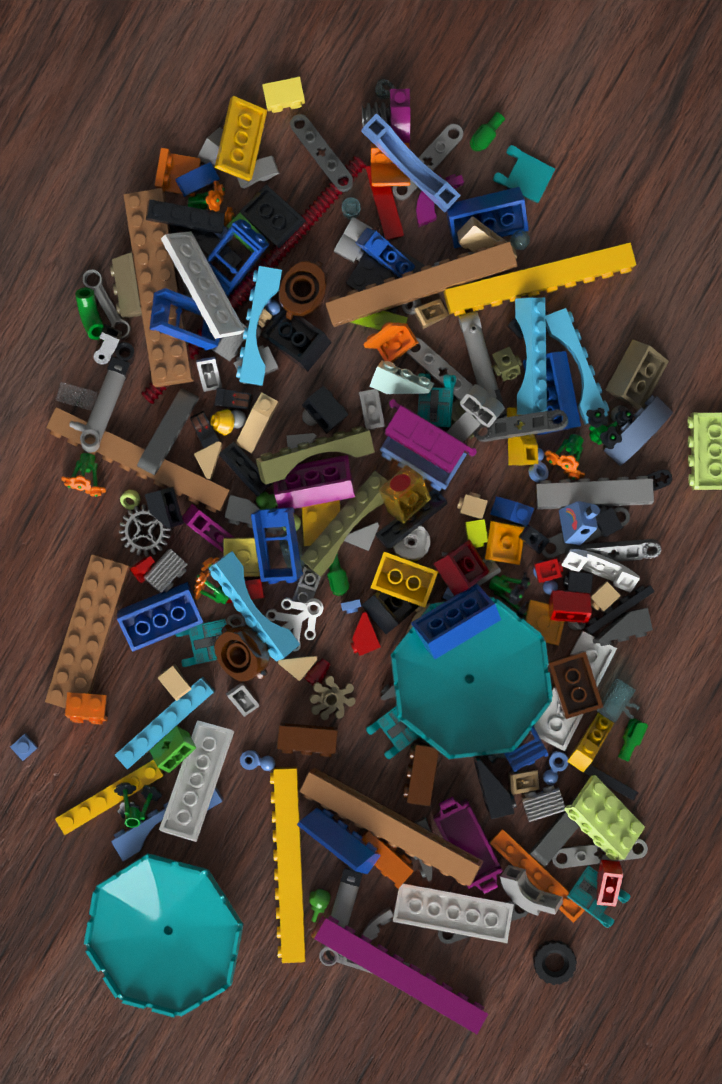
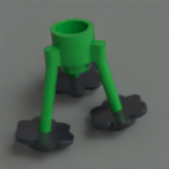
(500, 586)
(130, 810)

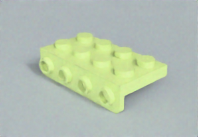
(705, 451)
(605, 819)

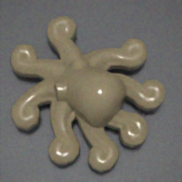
(330, 698)

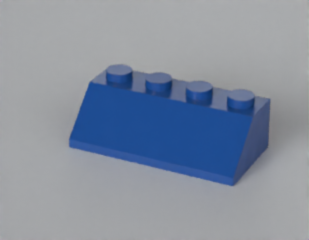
(499, 211)
(560, 389)
(159, 616)
(456, 621)
(339, 840)

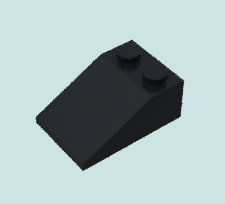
(296, 339)

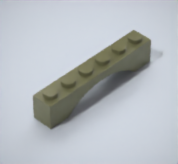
(277, 466)
(325, 547)

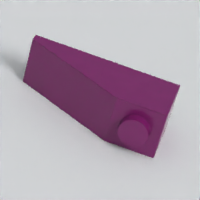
(205, 526)

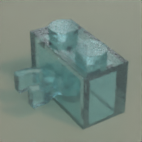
(616, 701)

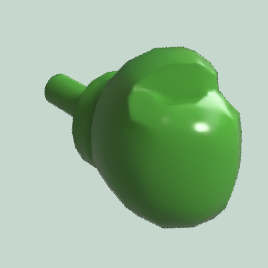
(266, 501)
(319, 902)

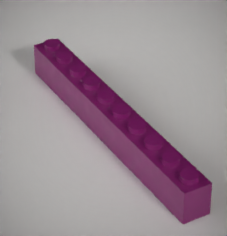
(399, 974)

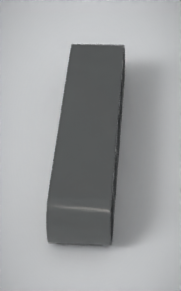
(168, 431)
(554, 838)

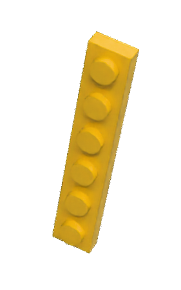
(107, 798)

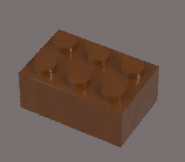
(574, 684)
(307, 739)
(421, 774)

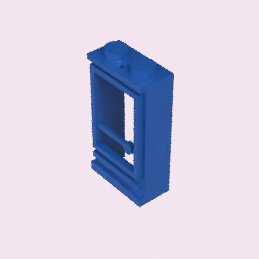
(249, 236)
(160, 316)
(276, 518)
(527, 753)

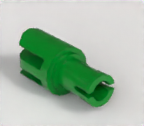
(486, 133)
(337, 578)
(632, 737)

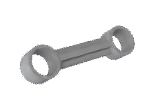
(106, 302)

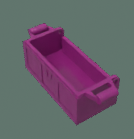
(426, 438)
(463, 830)

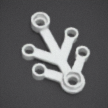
(295, 621)

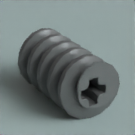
(368, 112)

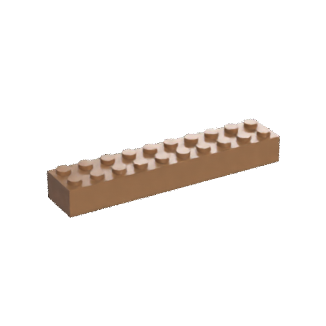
(155, 271)

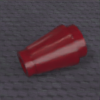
(317, 672)

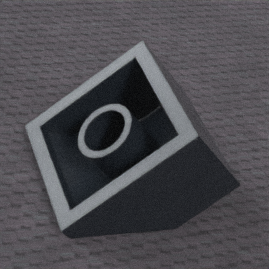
(388, 610)

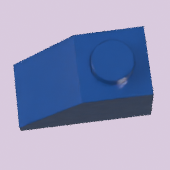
(512, 511)

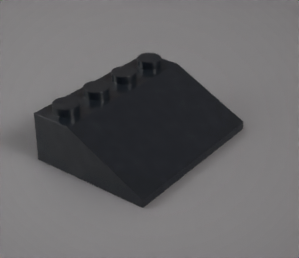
(497, 798)

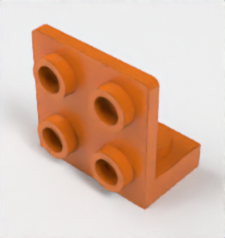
(171, 167)
(384, 171)

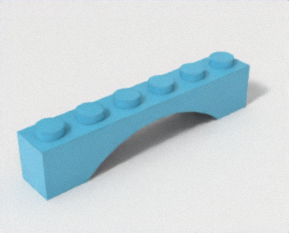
(266, 287)
(532, 320)
(561, 329)
(230, 575)
(164, 723)

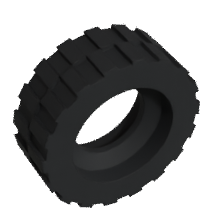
(569, 962)

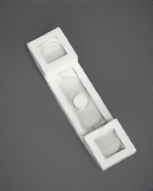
(601, 566)

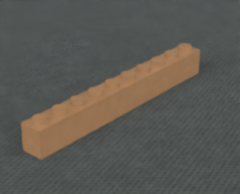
(421, 284)
(128, 456)
(391, 827)

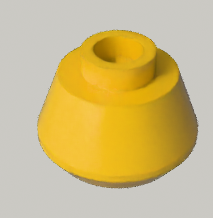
(223, 421)

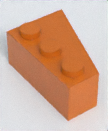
(390, 863)

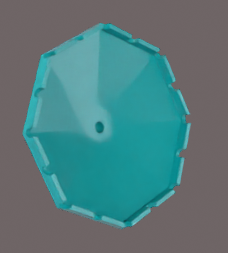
(477, 694)
(163, 935)

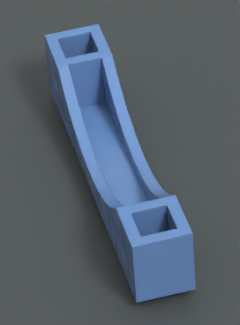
(391, 145)
(132, 840)

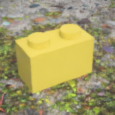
(283, 94)

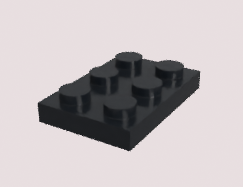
(272, 216)

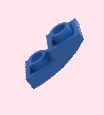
(197, 179)

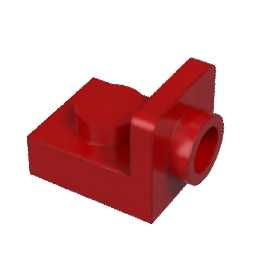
(142, 568)
(548, 570)

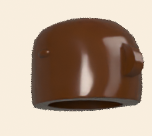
(302, 272)
(242, 653)

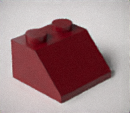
(461, 567)

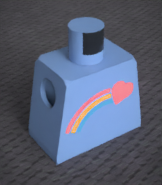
(578, 521)

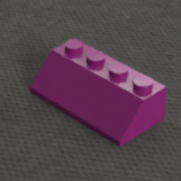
(315, 483)

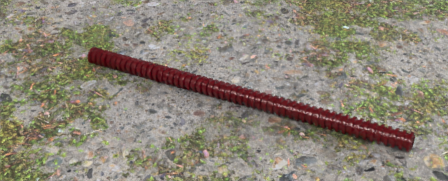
(275, 255)

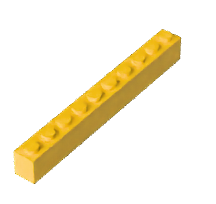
(540, 278)
(289, 864)

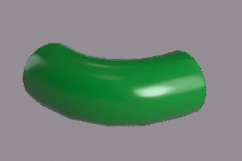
(88, 312)

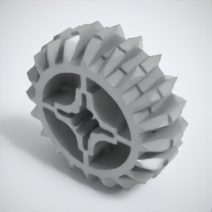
(131, 540)

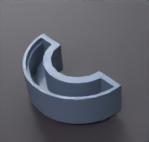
(643, 427)

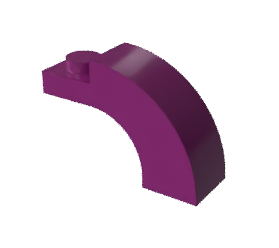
(400, 113)
(425, 206)

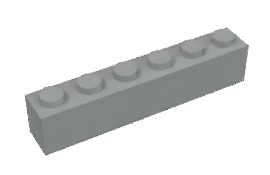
(600, 492)

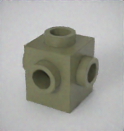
(506, 364)

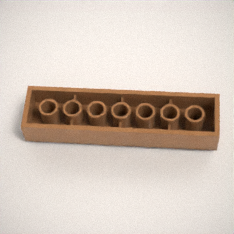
(88, 629)

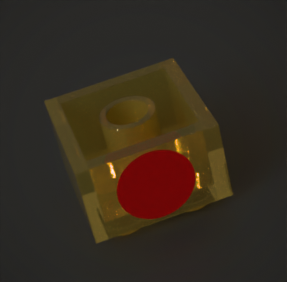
(404, 494)

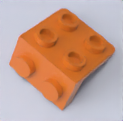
(392, 340)
(86, 707)

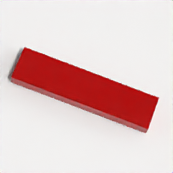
(386, 209)

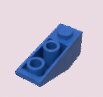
(384, 252)

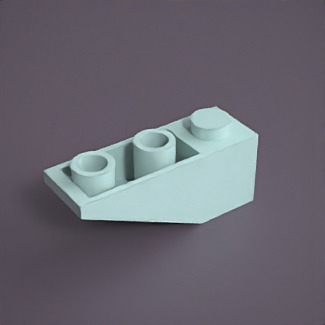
(395, 380)

